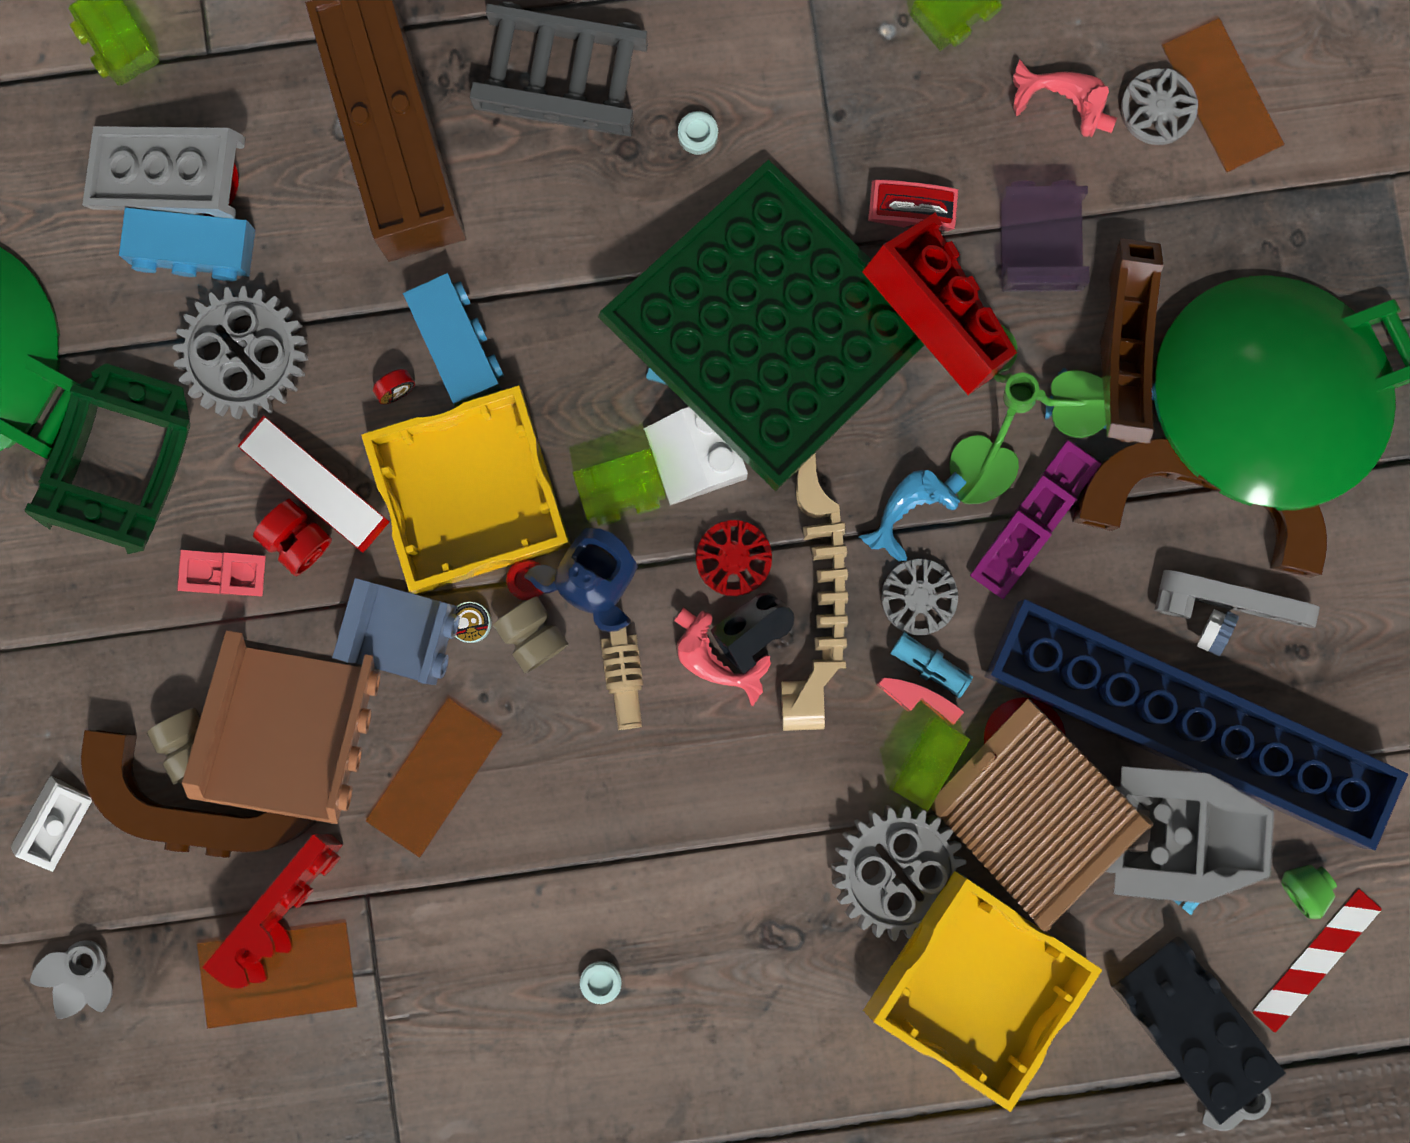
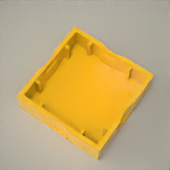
(466, 490)
(981, 991)

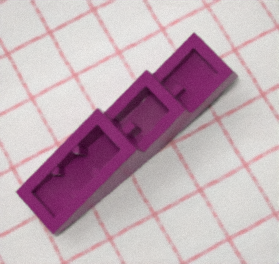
(1035, 519)

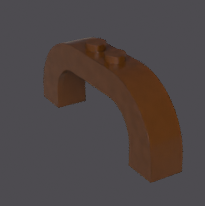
(1101, 504)
(114, 791)

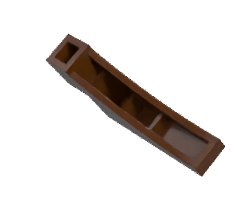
(1129, 340)

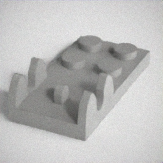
(162, 169)

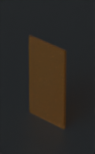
(303, 982)

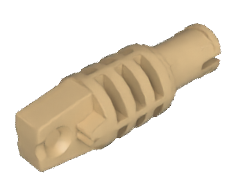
(623, 676)

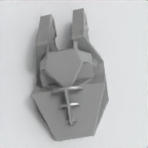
(1201, 841)

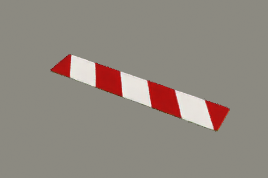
(1317, 960)

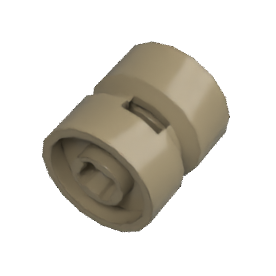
(529, 633)
(175, 740)

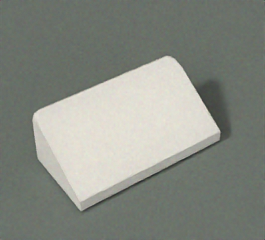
(50, 824)

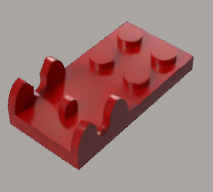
(260, 932)

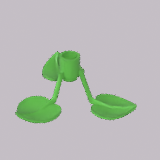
(1076, 412)

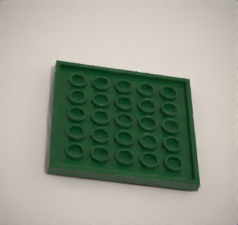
(765, 325)

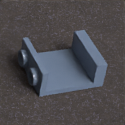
(399, 630)

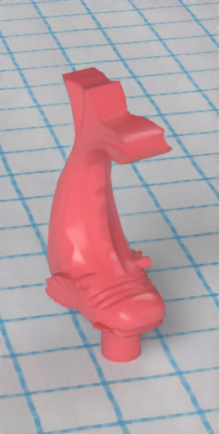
(1083, 89)
(697, 657)

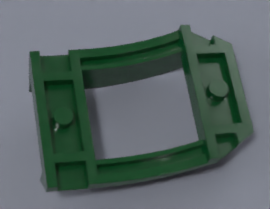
(94, 513)

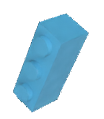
(187, 243)
(454, 339)

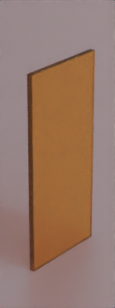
(1225, 94)
(434, 777)

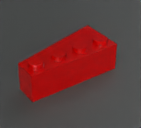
(941, 304)

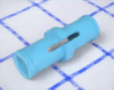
(931, 665)

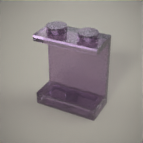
(1042, 237)

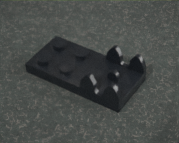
(1198, 1030)

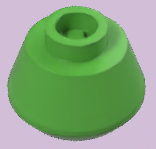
(1310, 890)

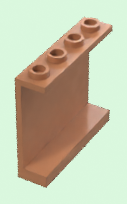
(280, 732)

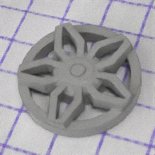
(1159, 106)

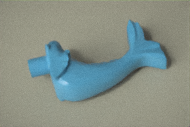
(914, 489)

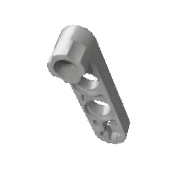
(1181, 589)

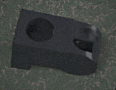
(752, 629)

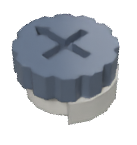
(1217, 631)

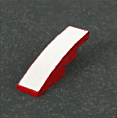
(313, 484)

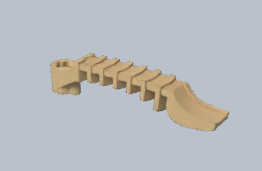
(804, 700)

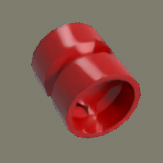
(282, 527)

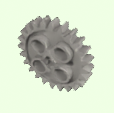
(214, 376)
(871, 895)

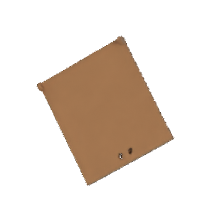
(1039, 814)

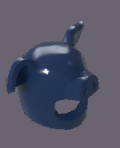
(591, 577)

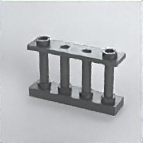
(573, 107)

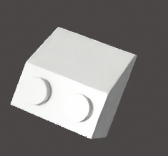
(692, 456)

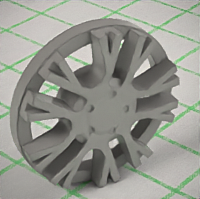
(919, 597)

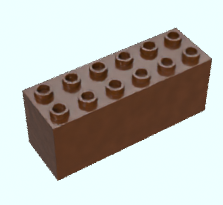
(386, 125)

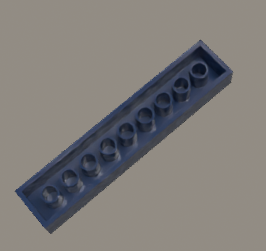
(1196, 725)

